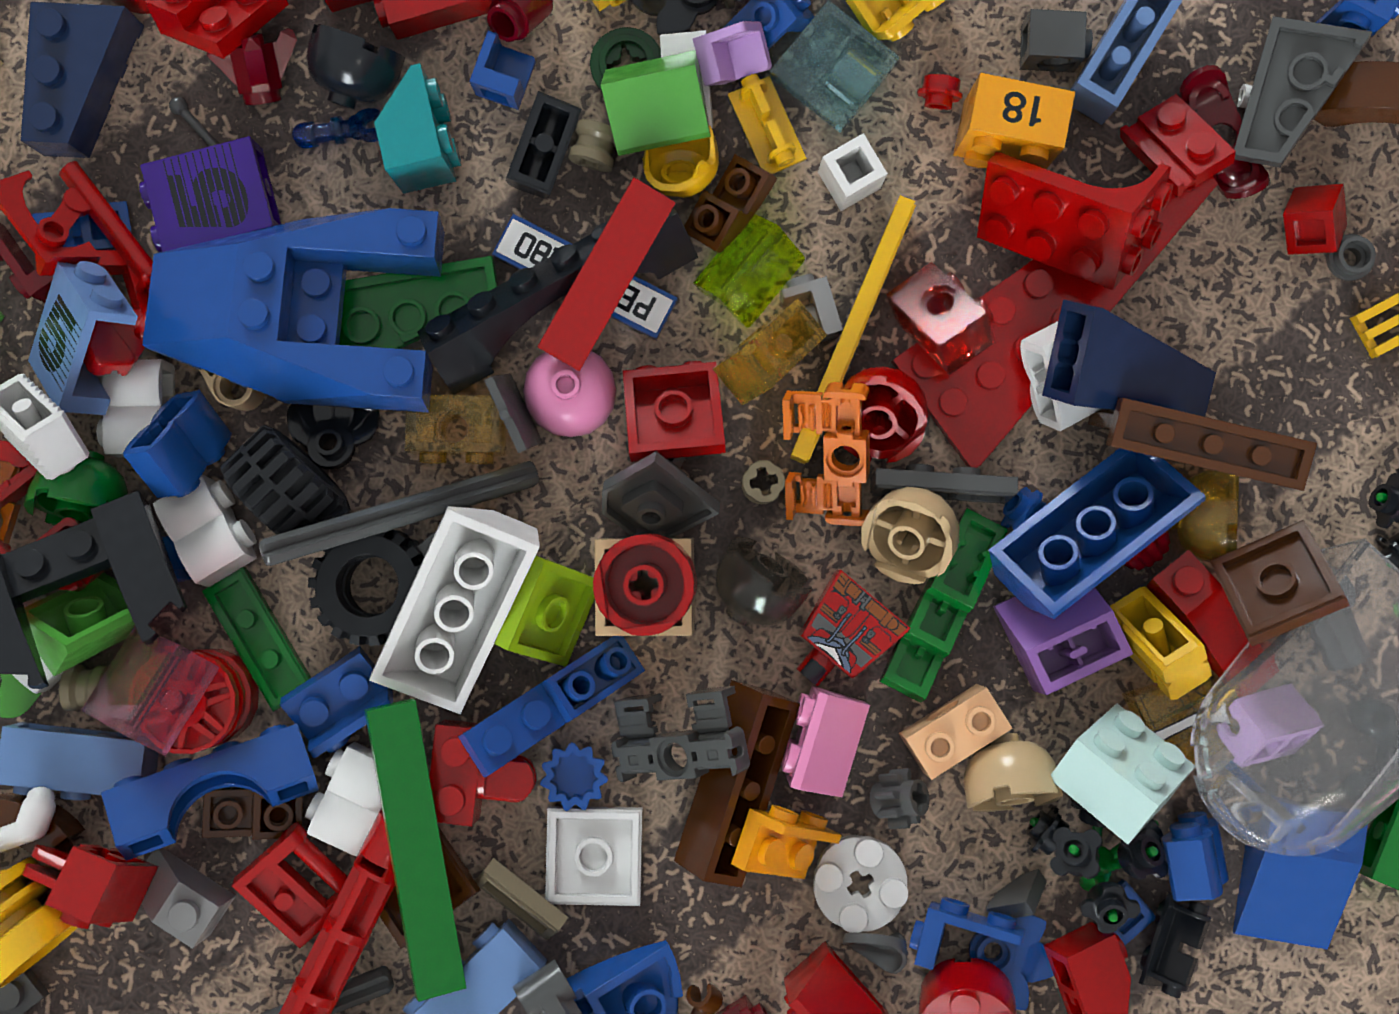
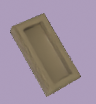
(521, 899)

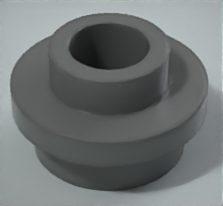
(1364, 253)

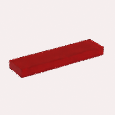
(606, 274)

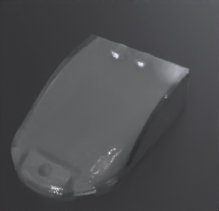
(1306, 725)

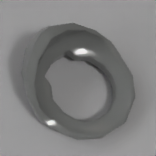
(883, 950)

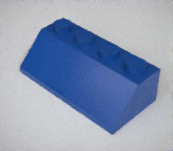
(1092, 530)

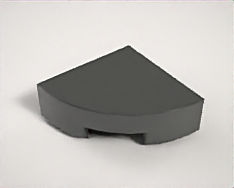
(1019, 896)

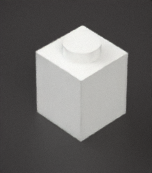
(852, 172)

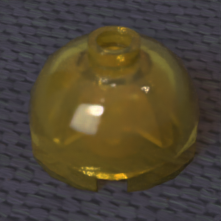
(1213, 525)

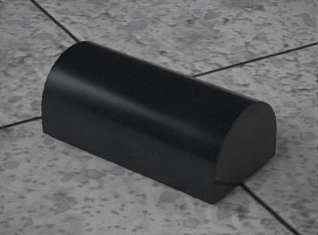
(543, 145)

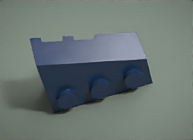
(72, 73)

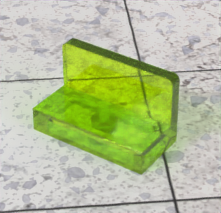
(751, 270)

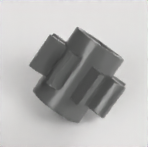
(899, 798)

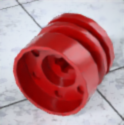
(224, 707)

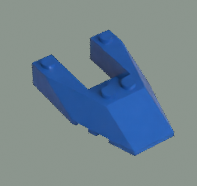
(272, 302)

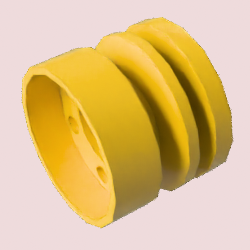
(26, 925)

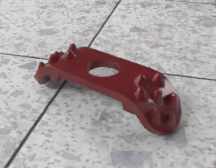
(1210, 98)

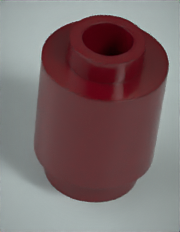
(517, 18)

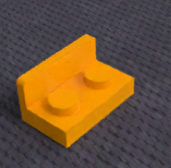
(781, 841)

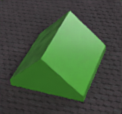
(655, 103)
(79, 624)

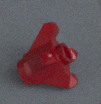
(258, 66)

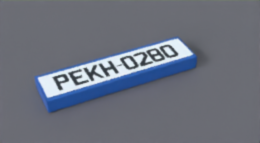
(642, 304)

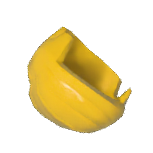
(682, 167)

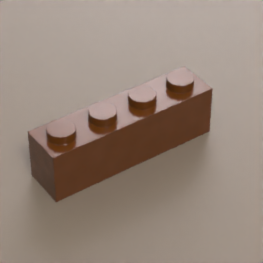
(725, 799)

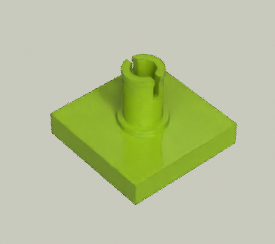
(548, 612)

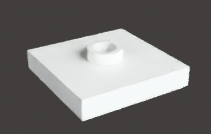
(594, 856)

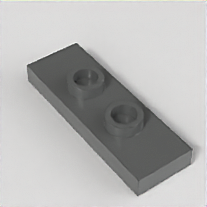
(960, 485)

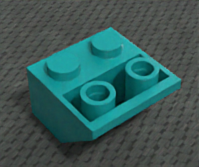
(413, 134)

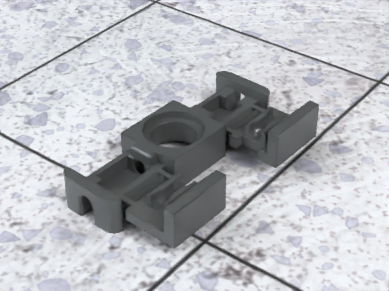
(706, 745)

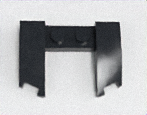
(117, 537)

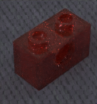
(942, 317)

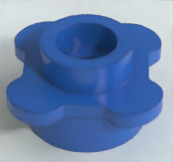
(1022, 507)

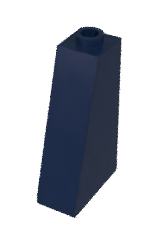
(1108, 358)

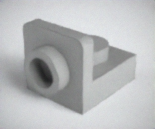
(821, 302)

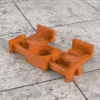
(841, 484)

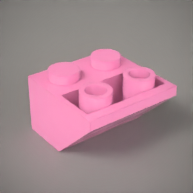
(825, 741)

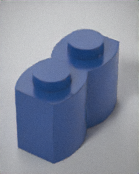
(178, 445)
(1195, 858)

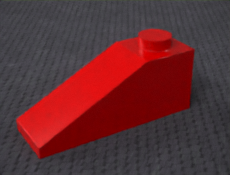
(1202, 607)
(1091, 971)

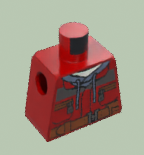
(847, 630)

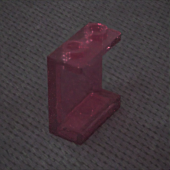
(150, 691)

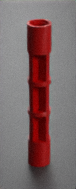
(345, 928)

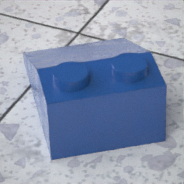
(1297, 895)

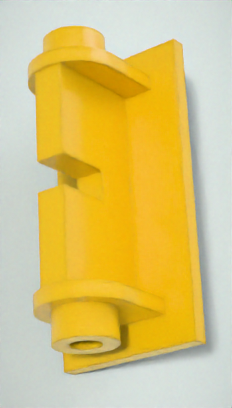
(766, 124)

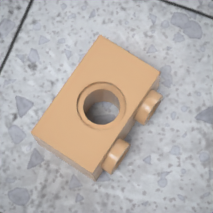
(955, 731)

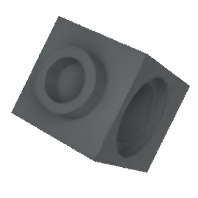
(1054, 40)

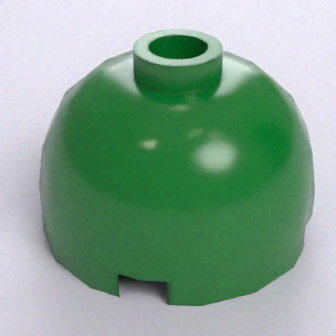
(75, 492)

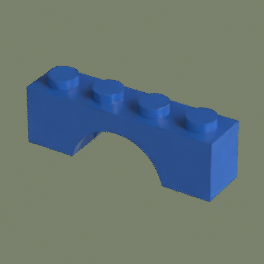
(149, 809)

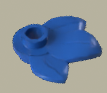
(1017, 962)

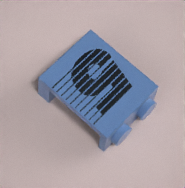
(73, 304)

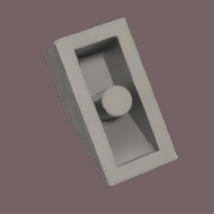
(184, 899)

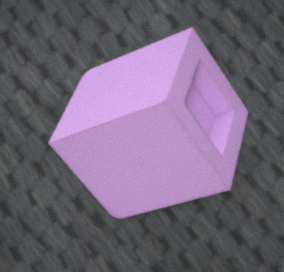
(732, 53)

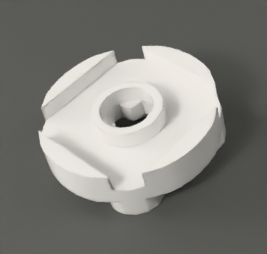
(853, 910)

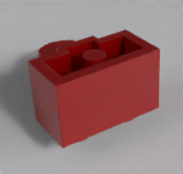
(459, 784)
(93, 883)

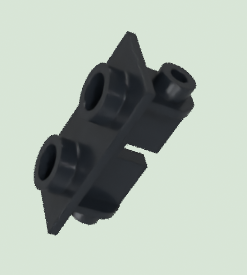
(1163, 959)

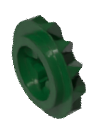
(609, 47)

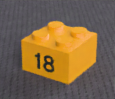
(1013, 119)

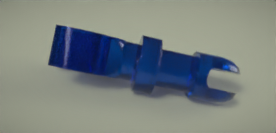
(309, 134)

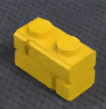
(1162, 643)

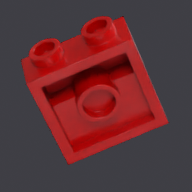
(213, 24)
(673, 411)

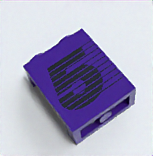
(209, 194)

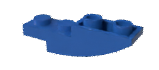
(551, 704)

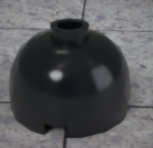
(351, 67)

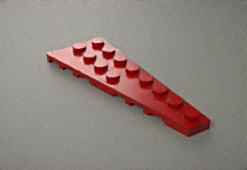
(992, 390)

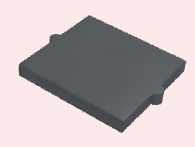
(513, 411)

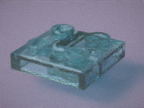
(834, 66)

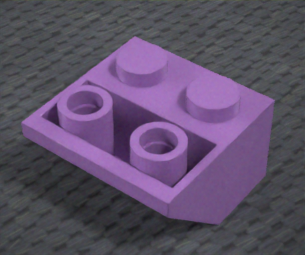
(1064, 647)

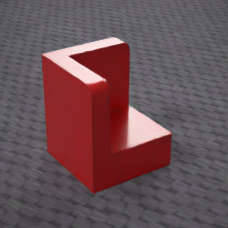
(1315, 219)

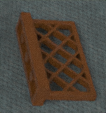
(1208, 443)

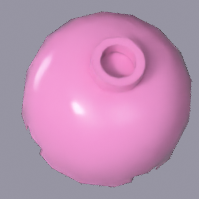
(569, 399)

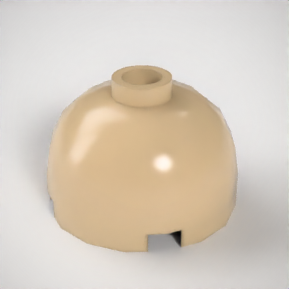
(911, 534)
(1010, 775)

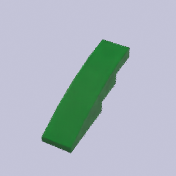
(943, 609)

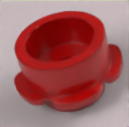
(940, 91)

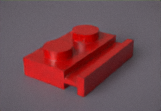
(1178, 138)

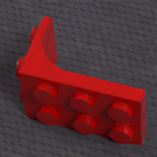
(1069, 222)

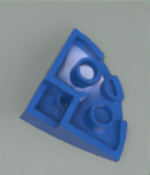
(630, 983)

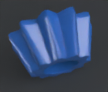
(573, 776)

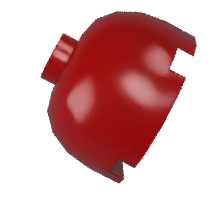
(892, 412)

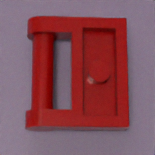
(283, 893)

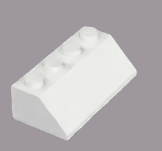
(456, 606)

